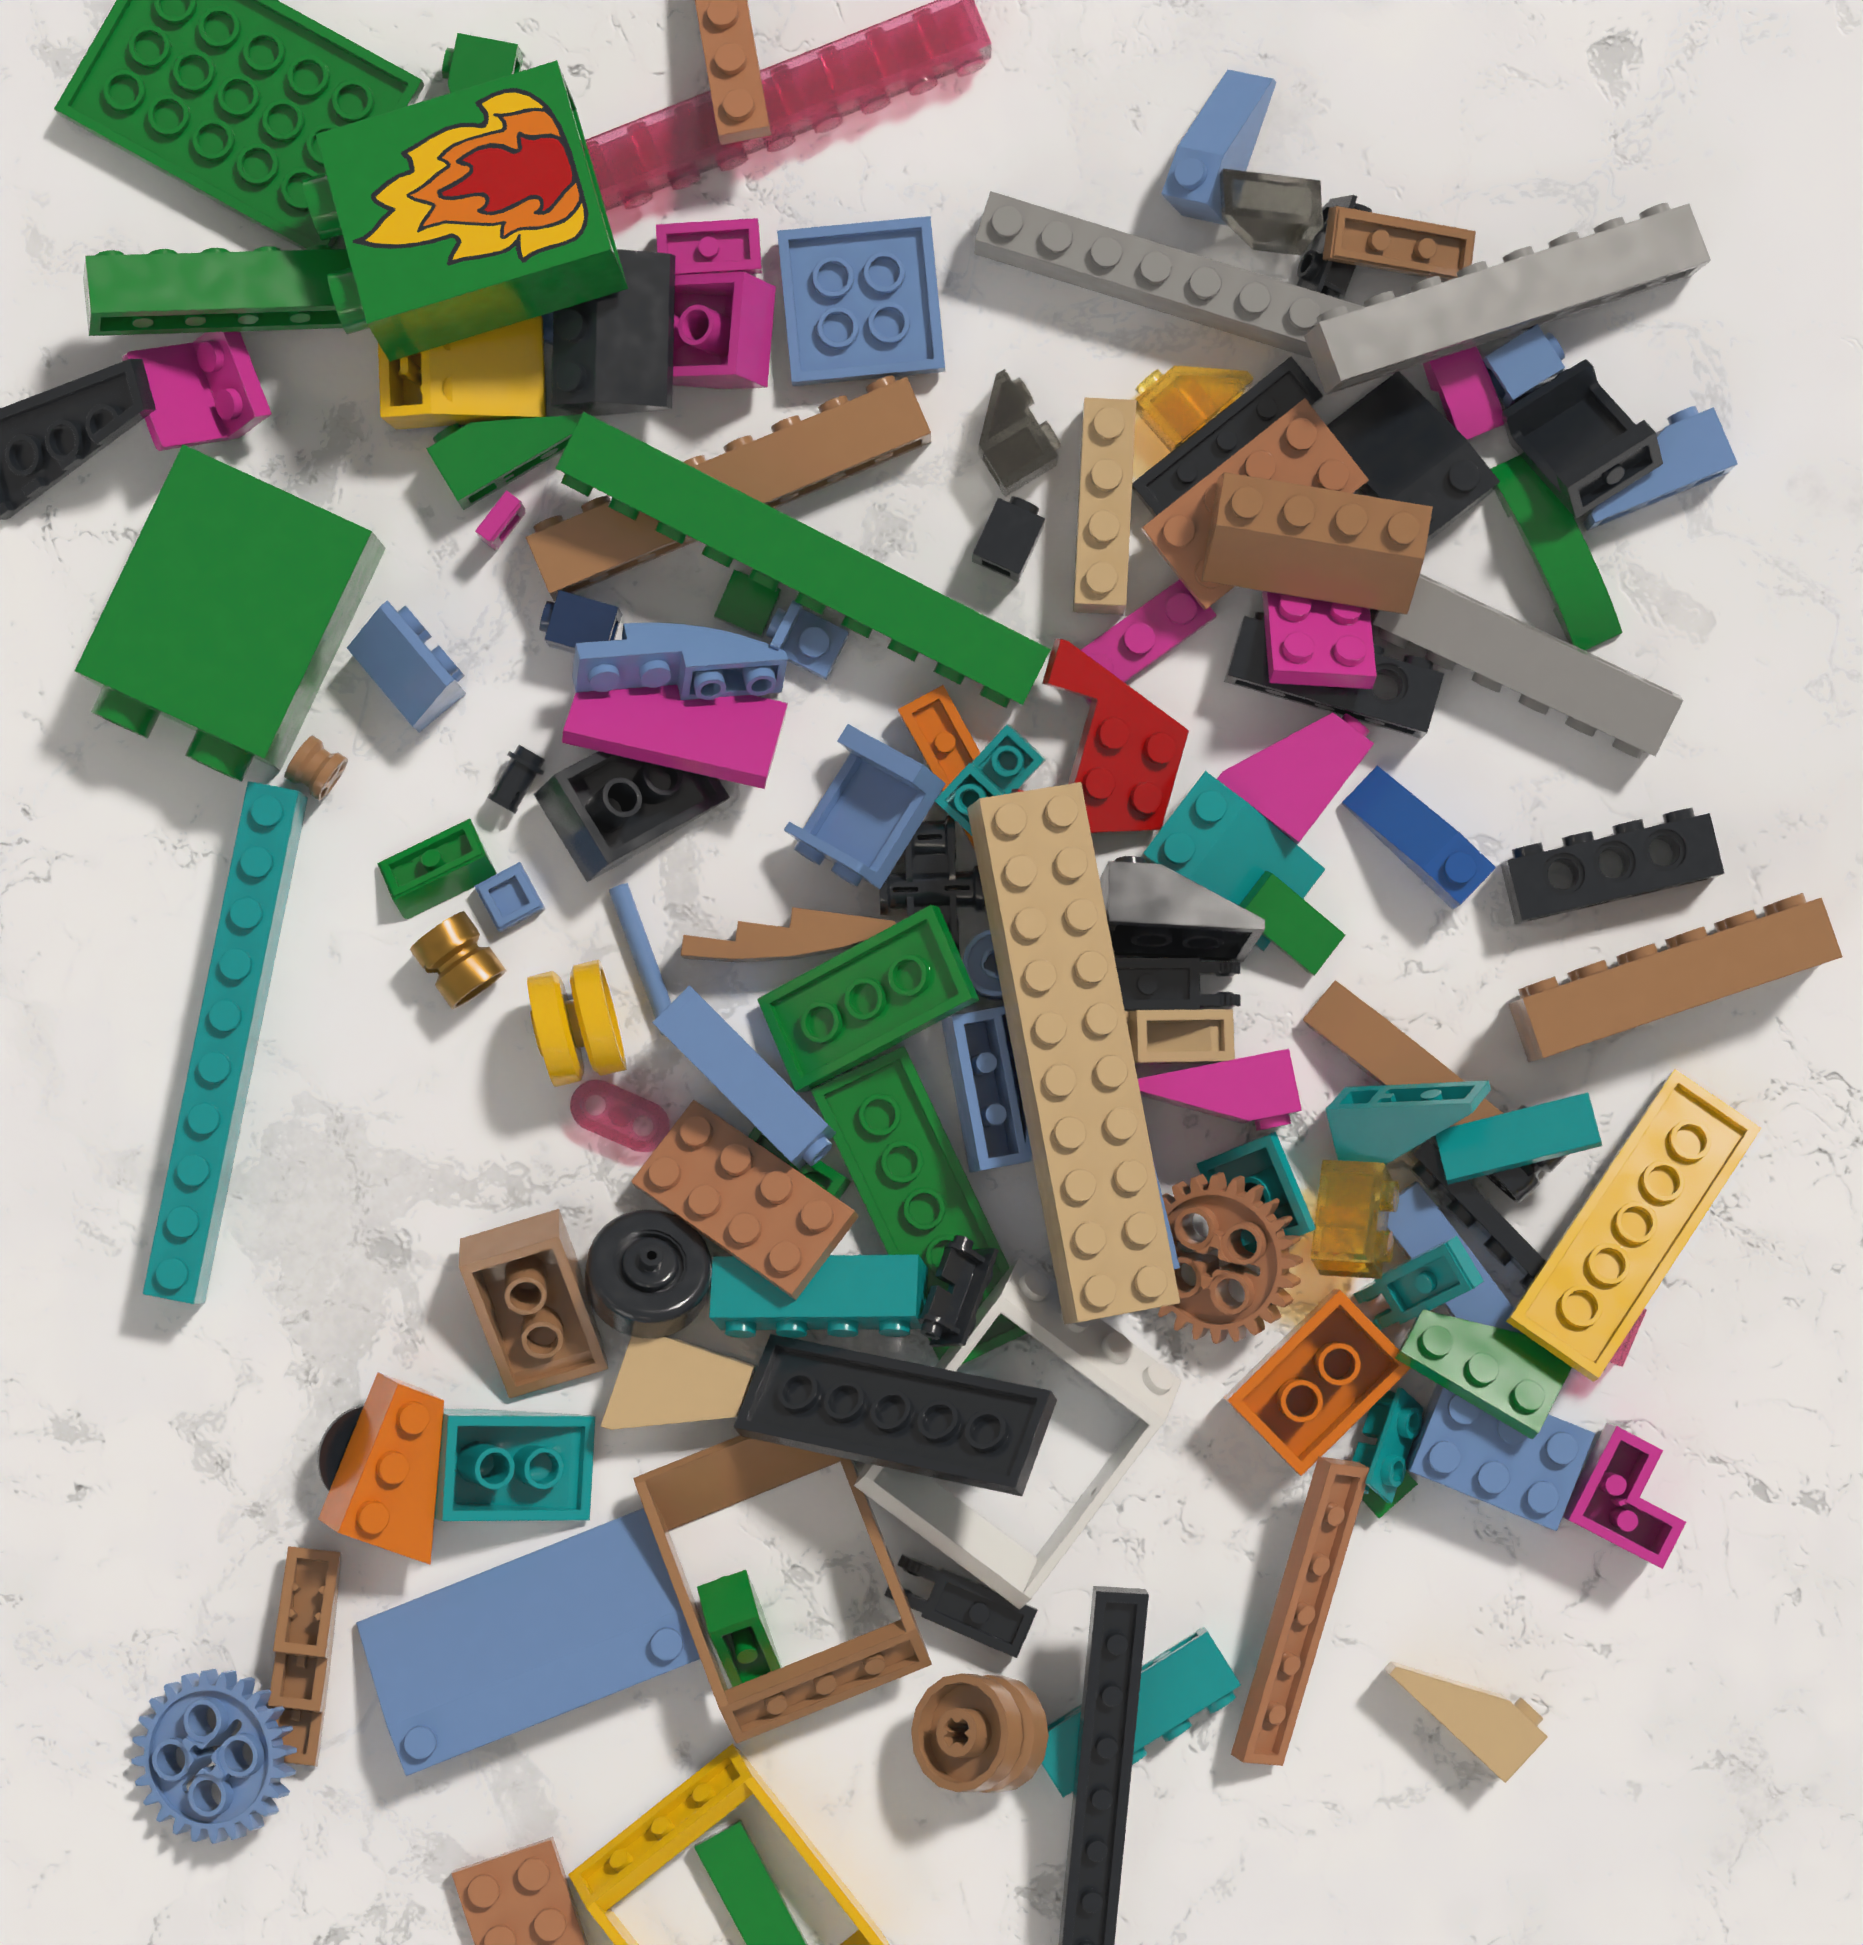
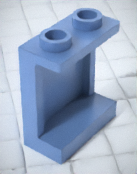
(868, 811)

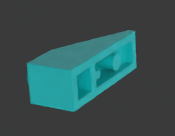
(1393, 1119)

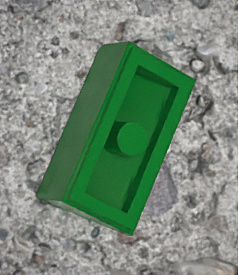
(437, 869)

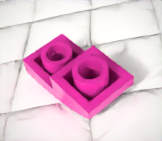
(1465, 392)

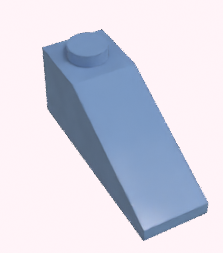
(1216, 140)
(1691, 453)

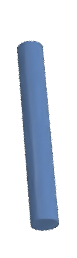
(640, 948)

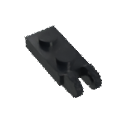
(1172, 983)
(969, 1608)

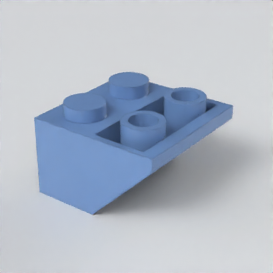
(405, 669)

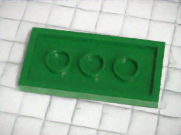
(868, 999)

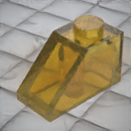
(1187, 399)

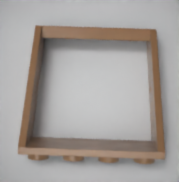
(731, 1475)

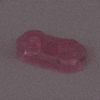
(619, 1115)

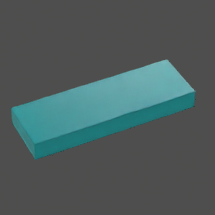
(1518, 1138)

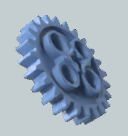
(243, 1787)

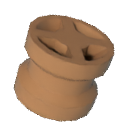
(316, 767)

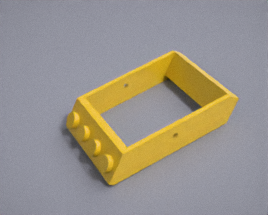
(679, 1822)

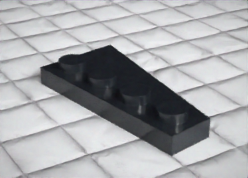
(65, 427)

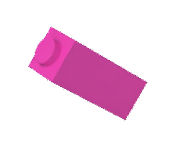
(1301, 772)

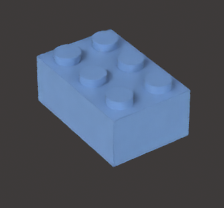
(1497, 1463)

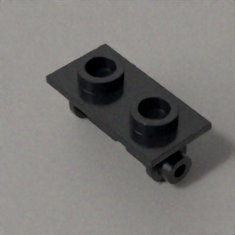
(1324, 275)
(951, 1314)

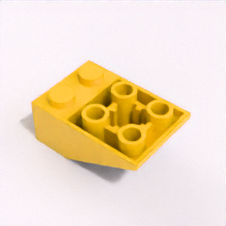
(467, 380)

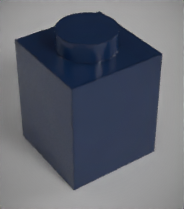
(578, 620)

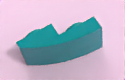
(996, 771)

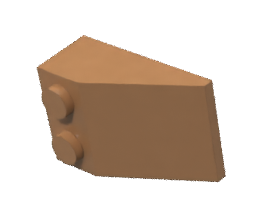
(532, 1303)

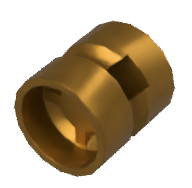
(458, 960)

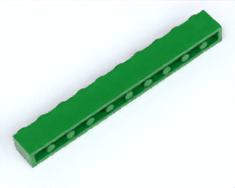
(802, 559)

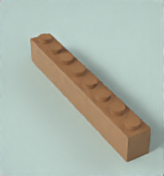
(772, 469)

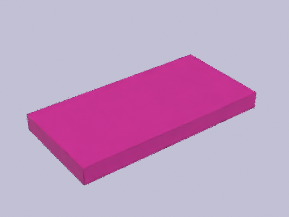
(713, 738)

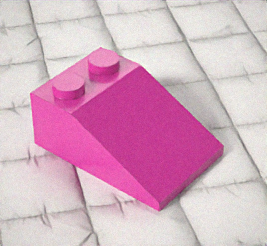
(722, 330)
(1238, 1090)

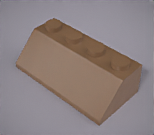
(1316, 543)

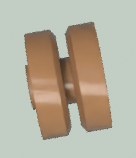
(979, 1733)

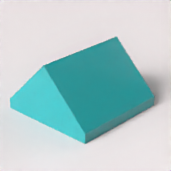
(1266, 1164)

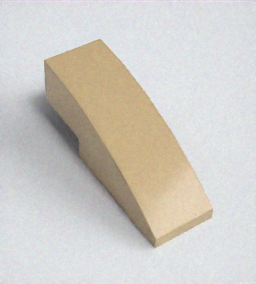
(1181, 1036)

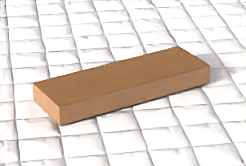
(1397, 244)

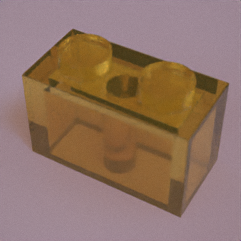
(1354, 1219)

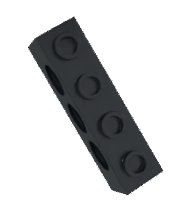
(1406, 713)
(1693, 860)

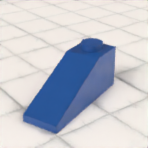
(1419, 837)

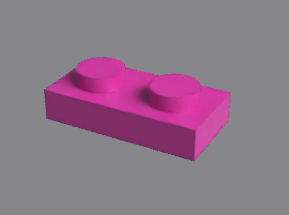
(712, 246)

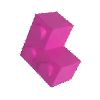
(1609, 1498)

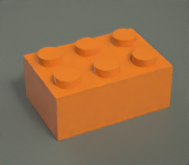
(1317, 1381)

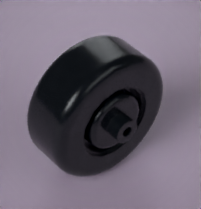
(648, 1274)

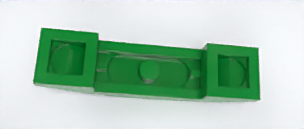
(1559, 555)

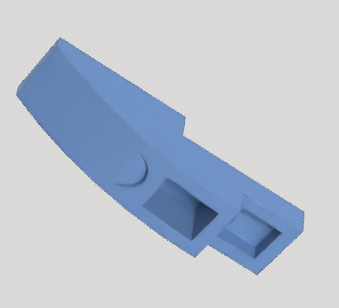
(695, 658)

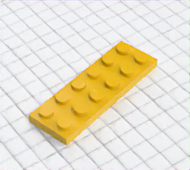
(1633, 1225)

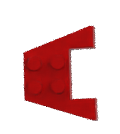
(1125, 749)

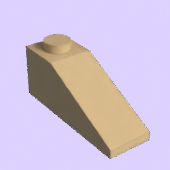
(1483, 1720)

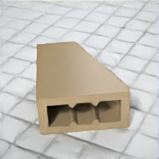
(675, 1383)

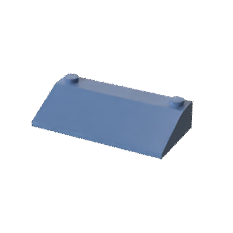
(525, 1641)

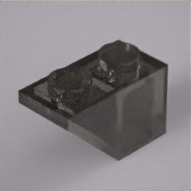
(1012, 440)

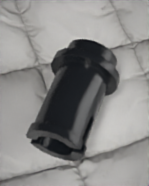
(516, 778)

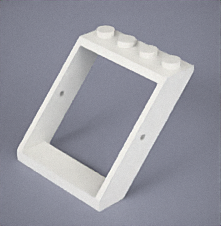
(1096, 1353)

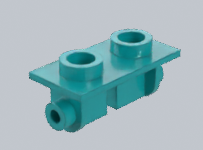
(1395, 1423)

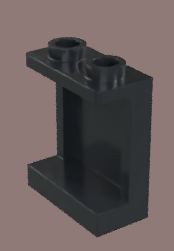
(1580, 439)

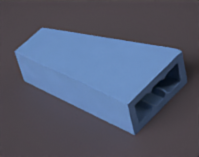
(745, 1079)

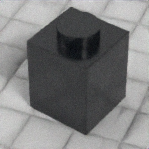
(1009, 537)

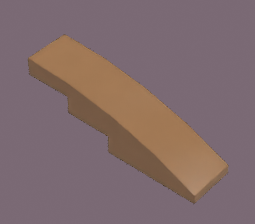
(809, 935)
(1379, 1045)
(305, 1648)

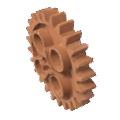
(1227, 1214)

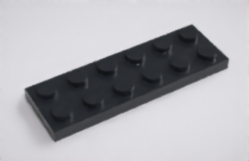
(896, 1414)

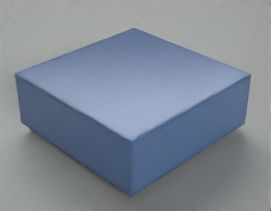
(509, 897)

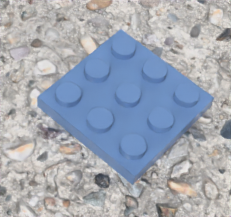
(861, 301)

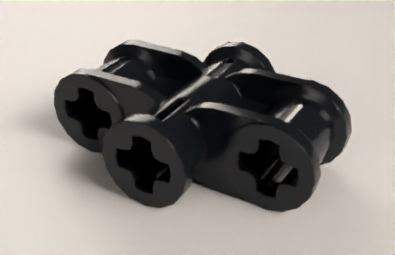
(931, 871)

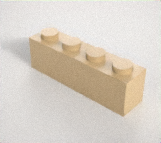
(1104, 506)

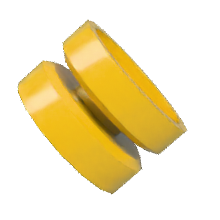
(568, 1025)

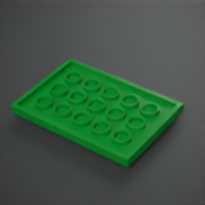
(230, 99)

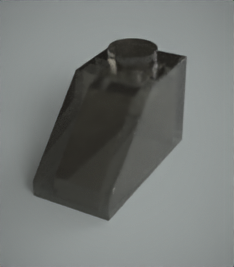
(1271, 210)

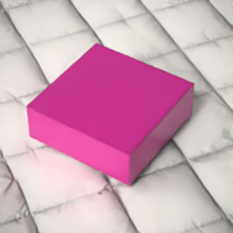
(501, 520)

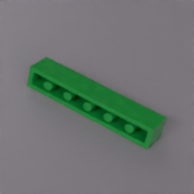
(211, 290)

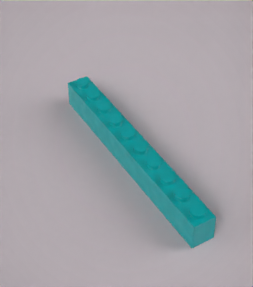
(225, 1043)

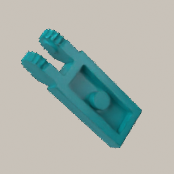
(1422, 1283)

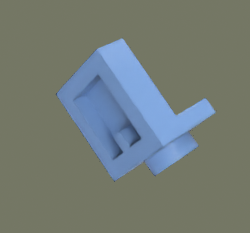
(807, 639)

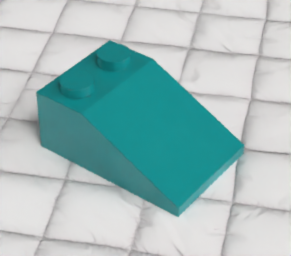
(1229, 846)
(514, 1466)

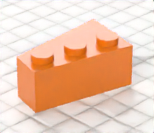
(390, 1471)

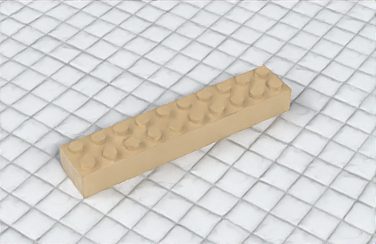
(1073, 1053)

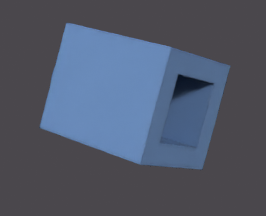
(1524, 364)

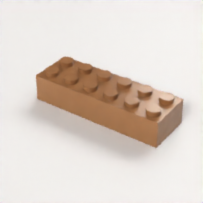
(1666, 982)

